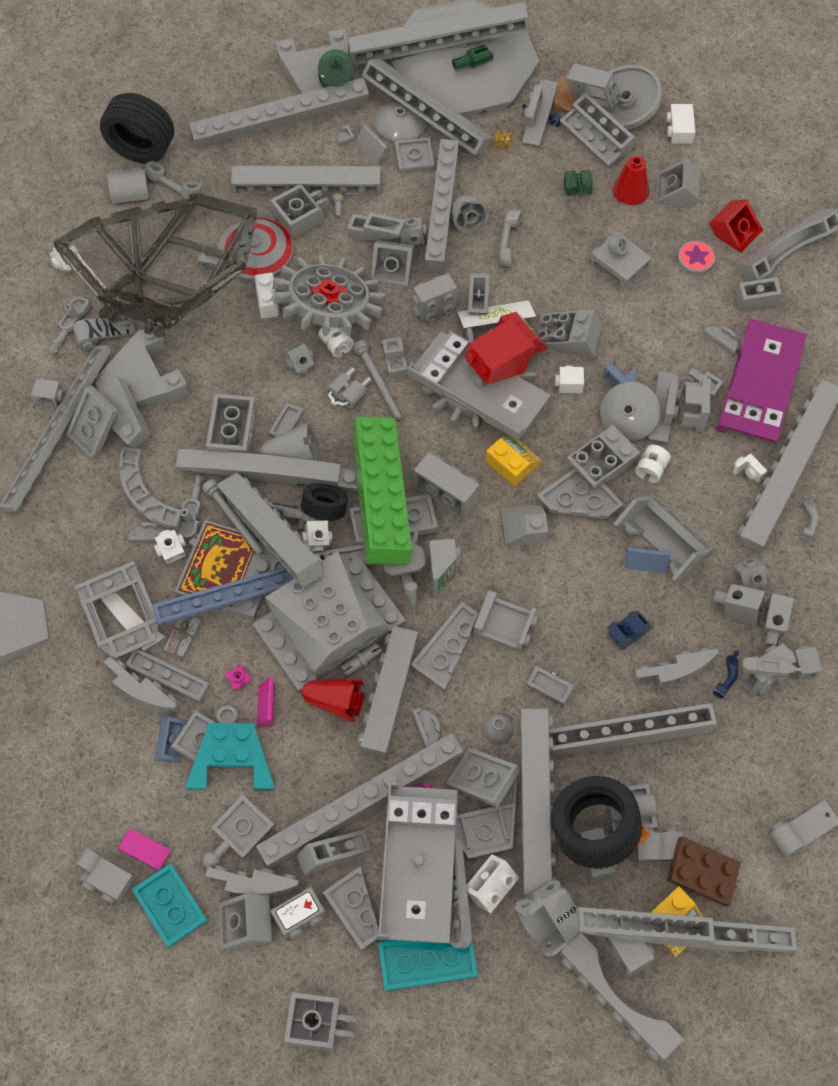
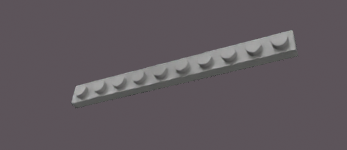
(53, 432)

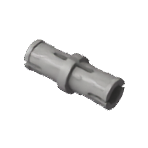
(361, 659)

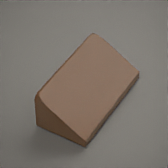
(564, 97)

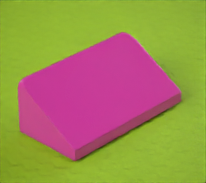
(265, 705)

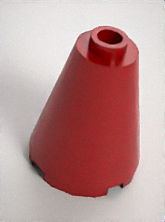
(632, 183)
(336, 696)

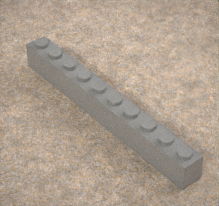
(439, 33)
(278, 113)
(789, 468)
(358, 802)

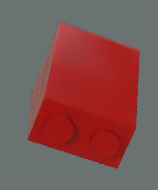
(500, 352)

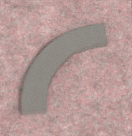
(139, 495)

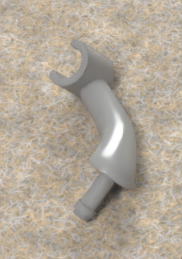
(811, 509)

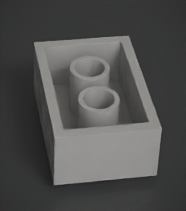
(231, 423)
(446, 485)

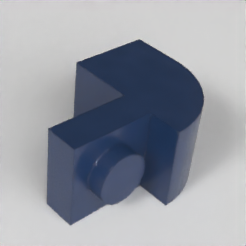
(629, 629)

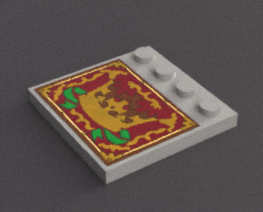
(221, 558)

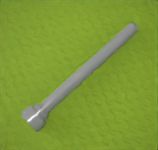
(361, 349)
(211, 490)

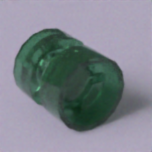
(578, 182)

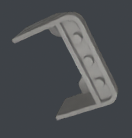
(666, 532)

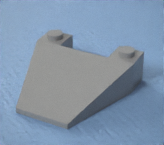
(302, 66)
(136, 367)
(21, 625)

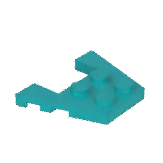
(230, 747)

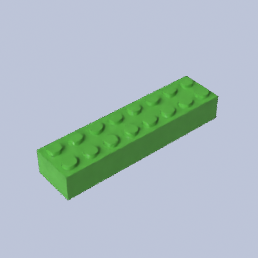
(381, 491)

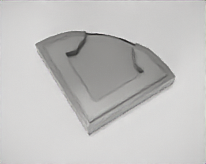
(345, 135)

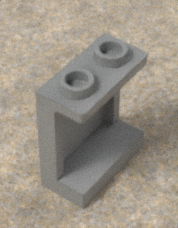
(624, 267)
(505, 622)

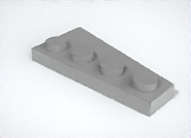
(445, 648)

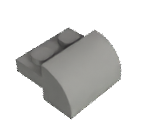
(128, 185)

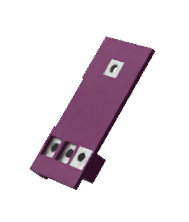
(762, 381)

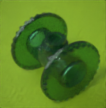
(334, 60)

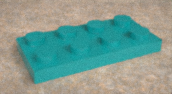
(424, 963)

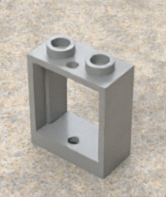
(596, 83)

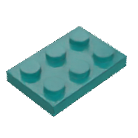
(169, 905)

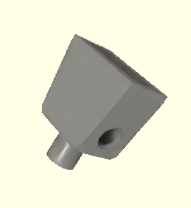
(742, 603)
(776, 605)

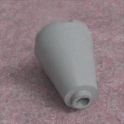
(293, 443)

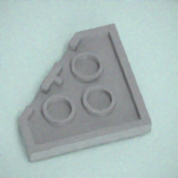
(577, 497)

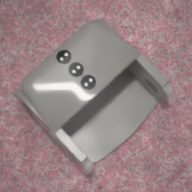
(549, 917)

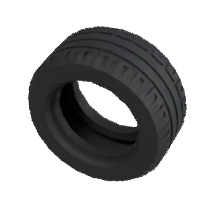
(145, 115)
(599, 852)

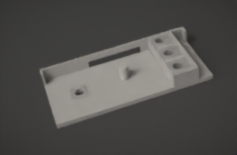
(462, 384)
(418, 865)

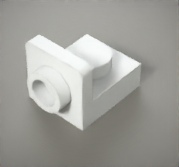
(752, 467)

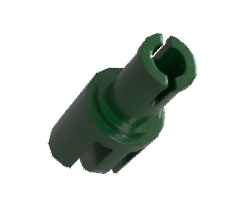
(473, 58)

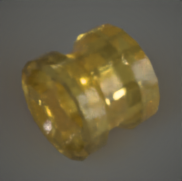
(502, 138)

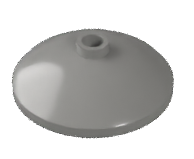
(397, 122)
(644, 413)

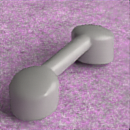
(156, 171)
(511, 220)

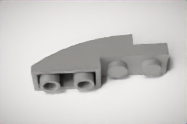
(684, 667)
(143, 692)
(262, 882)

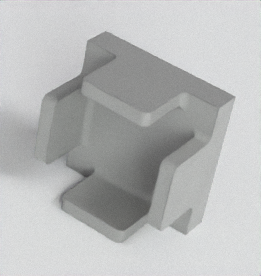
(697, 404)

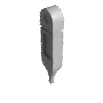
(769, 666)

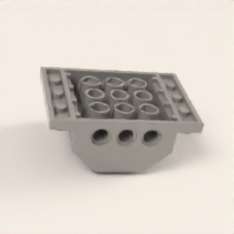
(327, 620)

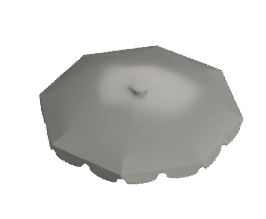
(470, 89)

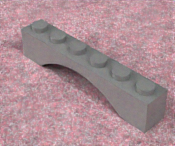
(765, 259)
(655, 1034)

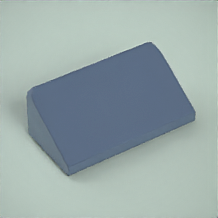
(647, 560)
(169, 731)

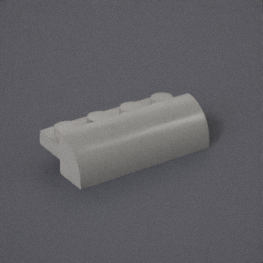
(598, 131)

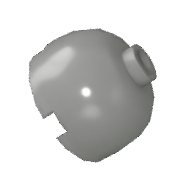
(468, 210)

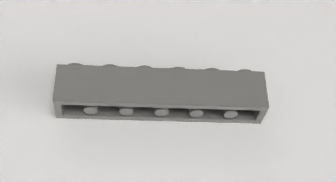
(389, 692)

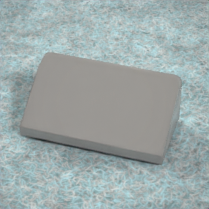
(372, 144)

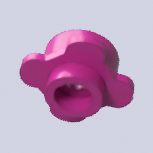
(244, 677)

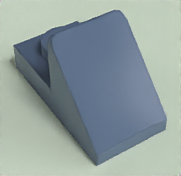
(615, 375)

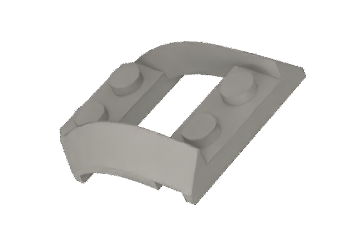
(108, 584)

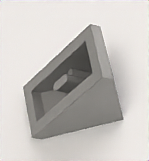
(478, 293)

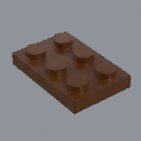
(704, 871)

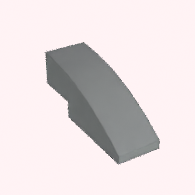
(374, 227)

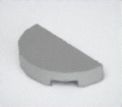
(724, 337)
(145, 533)
(427, 725)

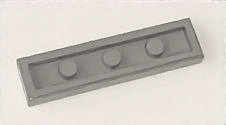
(167, 675)

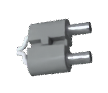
(346, 390)

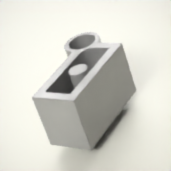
(104, 877)

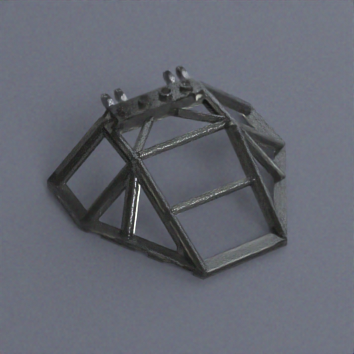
(158, 314)

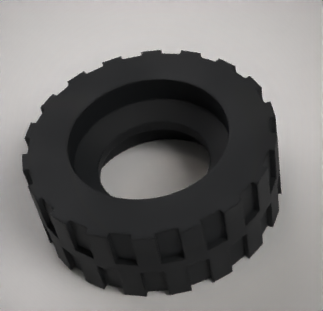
(314, 502)

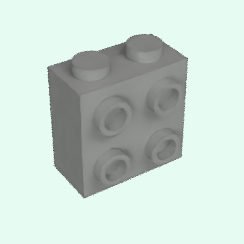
(434, 298)
(761, 683)

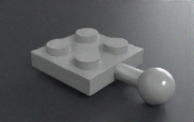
(241, 829)

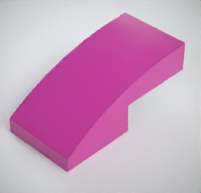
(143, 849)

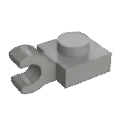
(695, 376)

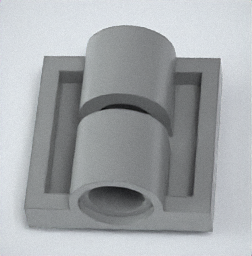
(646, 806)

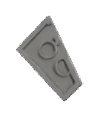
(353, 907)

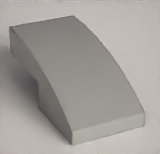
(395, 357)

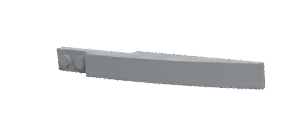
(267, 468)
(685, 931)

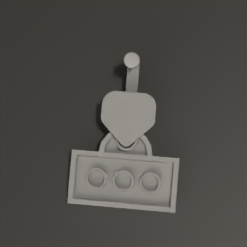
(421, 521)

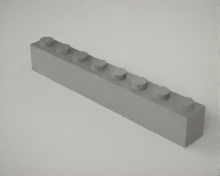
(426, 106)
(328, 179)
(441, 206)
(271, 530)
(632, 730)
(536, 798)

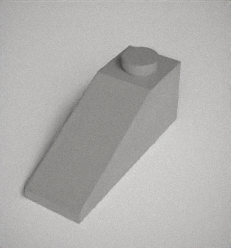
(333, 851)

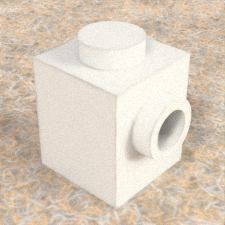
(570, 379)

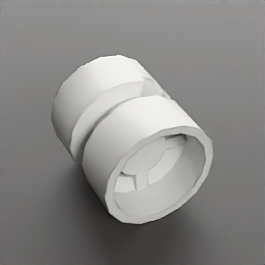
(337, 341)
(653, 462)

